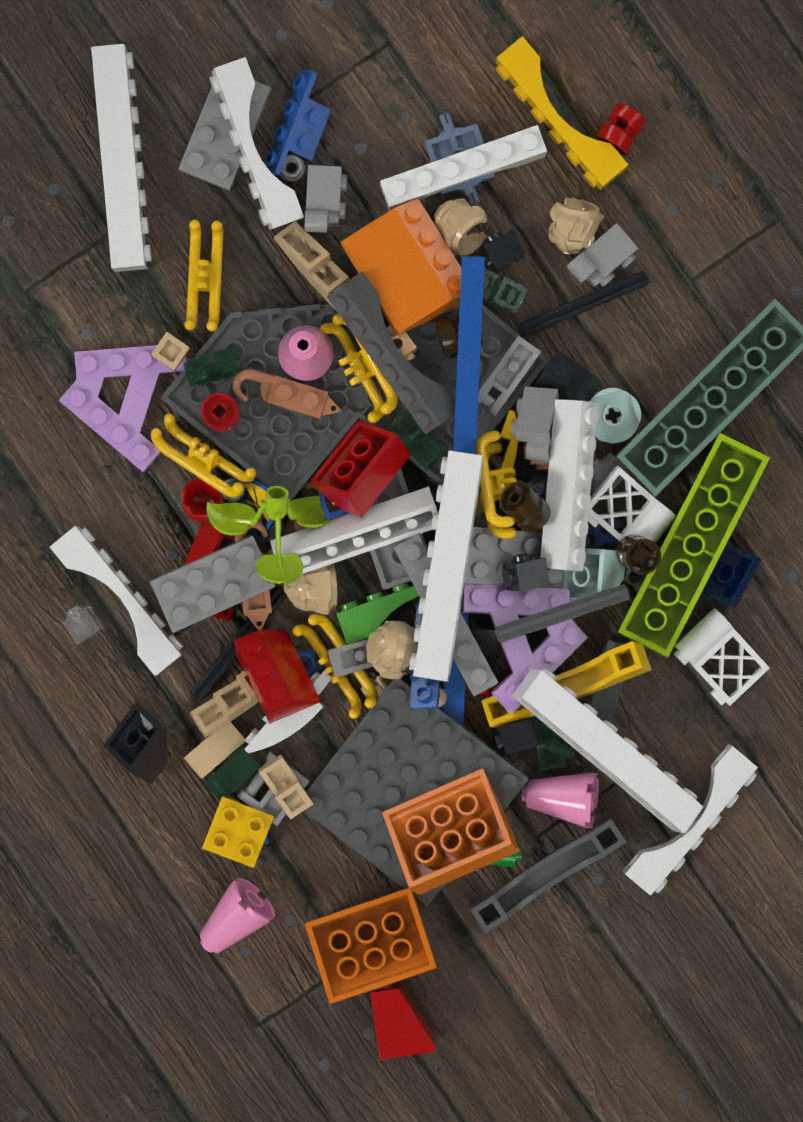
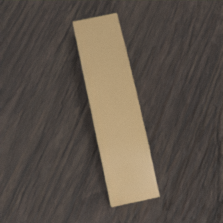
(311, 260)
(225, 706)

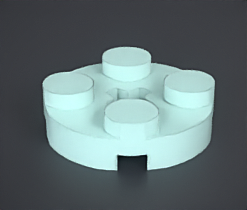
(626, 423)

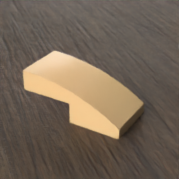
(214, 749)
(285, 786)

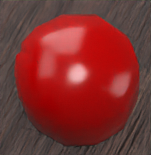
(195, 499)

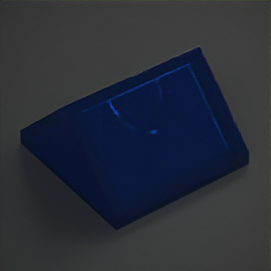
(731, 576)

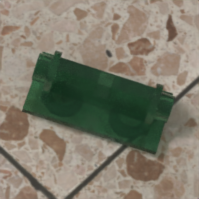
(201, 372)

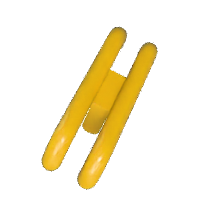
(204, 275)
(364, 369)
(201, 459)
(492, 486)
(342, 681)

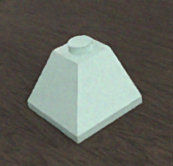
(599, 573)

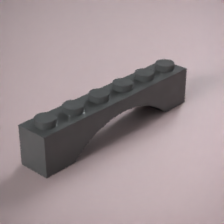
(360, 309)
(530, 883)

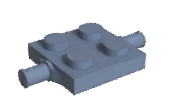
(452, 142)

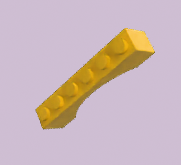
(596, 158)
(602, 672)

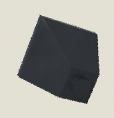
(569, 378)
(140, 744)

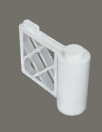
(648, 521)
(702, 644)

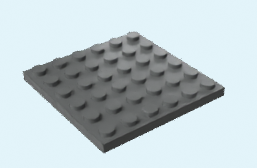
(393, 760)

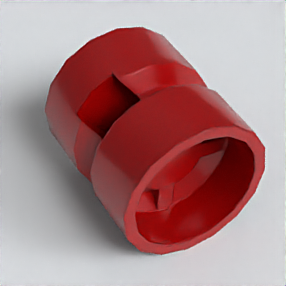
(622, 138)
(221, 412)

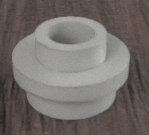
(295, 176)

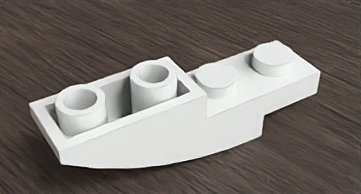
(283, 728)

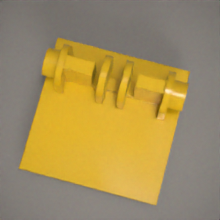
(237, 831)

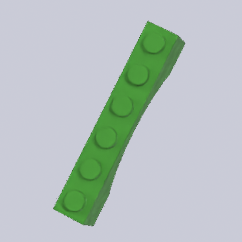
(361, 620)

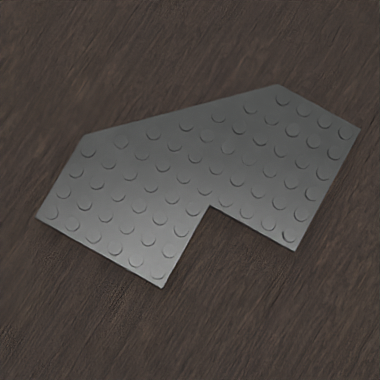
(291, 445)

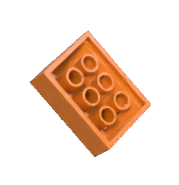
(407, 266)
(450, 832)
(370, 945)

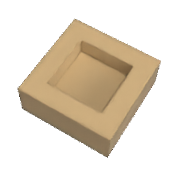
(170, 351)

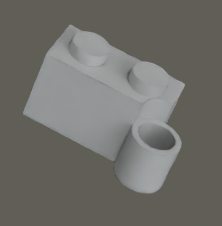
(324, 198)
(604, 257)
(535, 421)

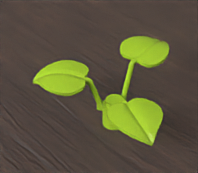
(236, 518)

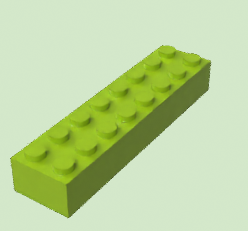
(694, 545)

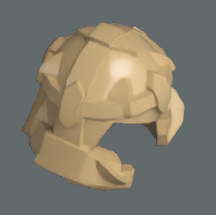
(454, 221)
(574, 225)
(314, 590)
(391, 649)

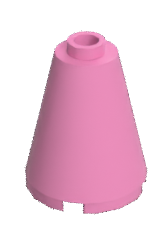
(307, 363)
(565, 797)
(236, 916)

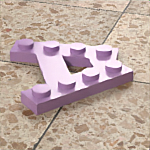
(124, 429)
(505, 607)

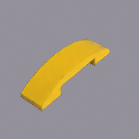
(510, 455)

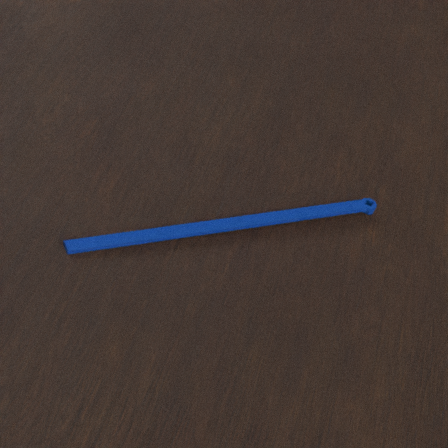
(466, 415)

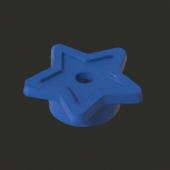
(600, 538)
(312, 664)

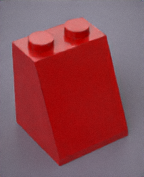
(399, 1023)

